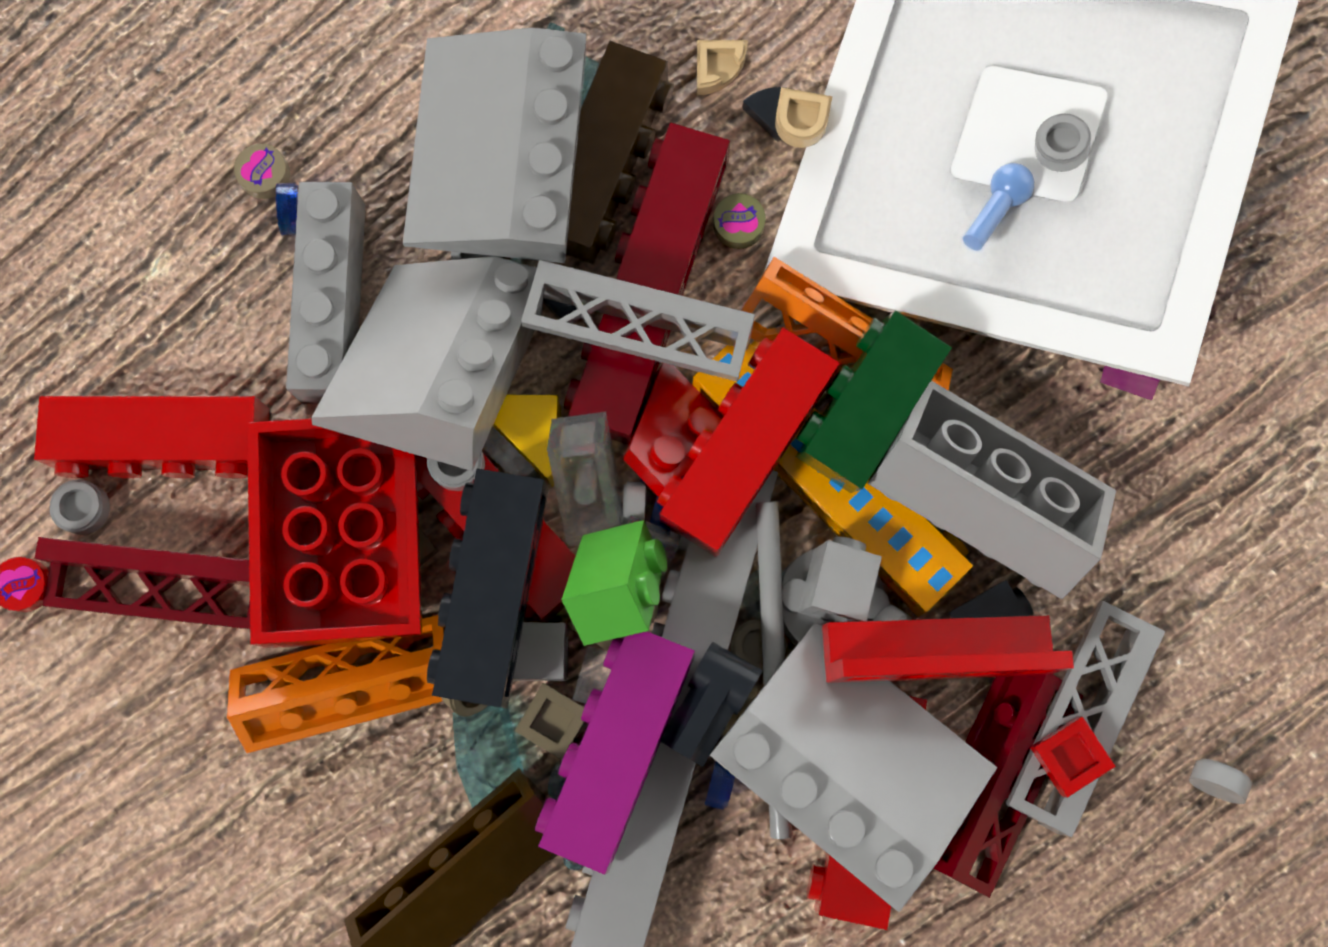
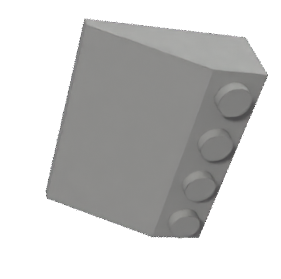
(497, 143)
(433, 359)
(856, 770)

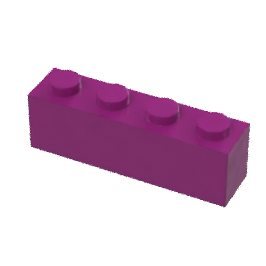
(616, 750)

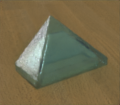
(485, 751)

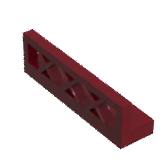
(144, 563)
(1001, 735)

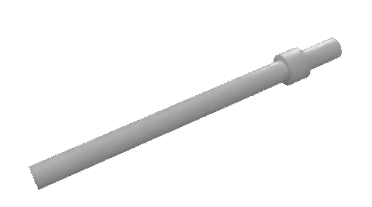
(771, 616)

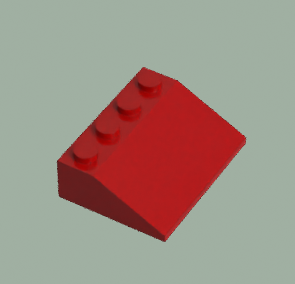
(330, 537)

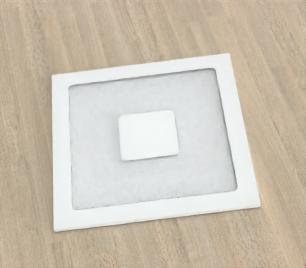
(1101, 257)

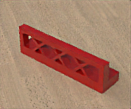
(941, 649)

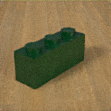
(871, 400)

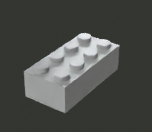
(997, 491)

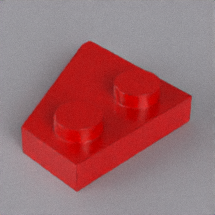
(669, 428)

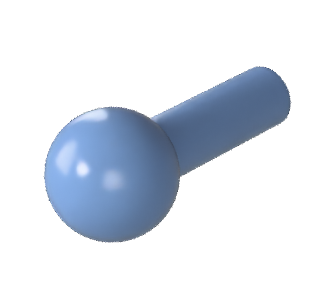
(1009, 187)

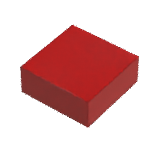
(1072, 756)

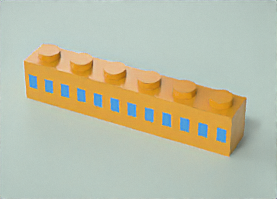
(915, 558)

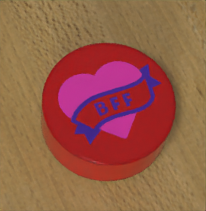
(22, 584)

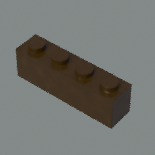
(610, 139)
(458, 874)

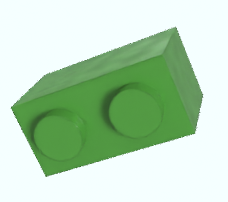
(615, 582)

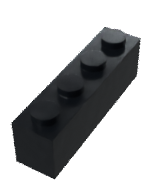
(489, 588)

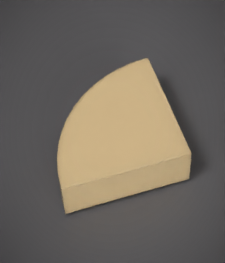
(718, 63)

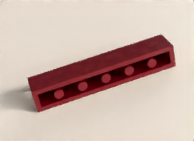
(655, 255)

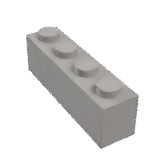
(324, 285)

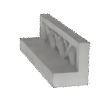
(642, 308)
(1107, 713)

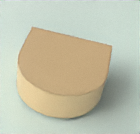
(802, 117)

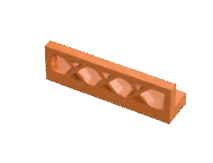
(817, 312)
(337, 696)

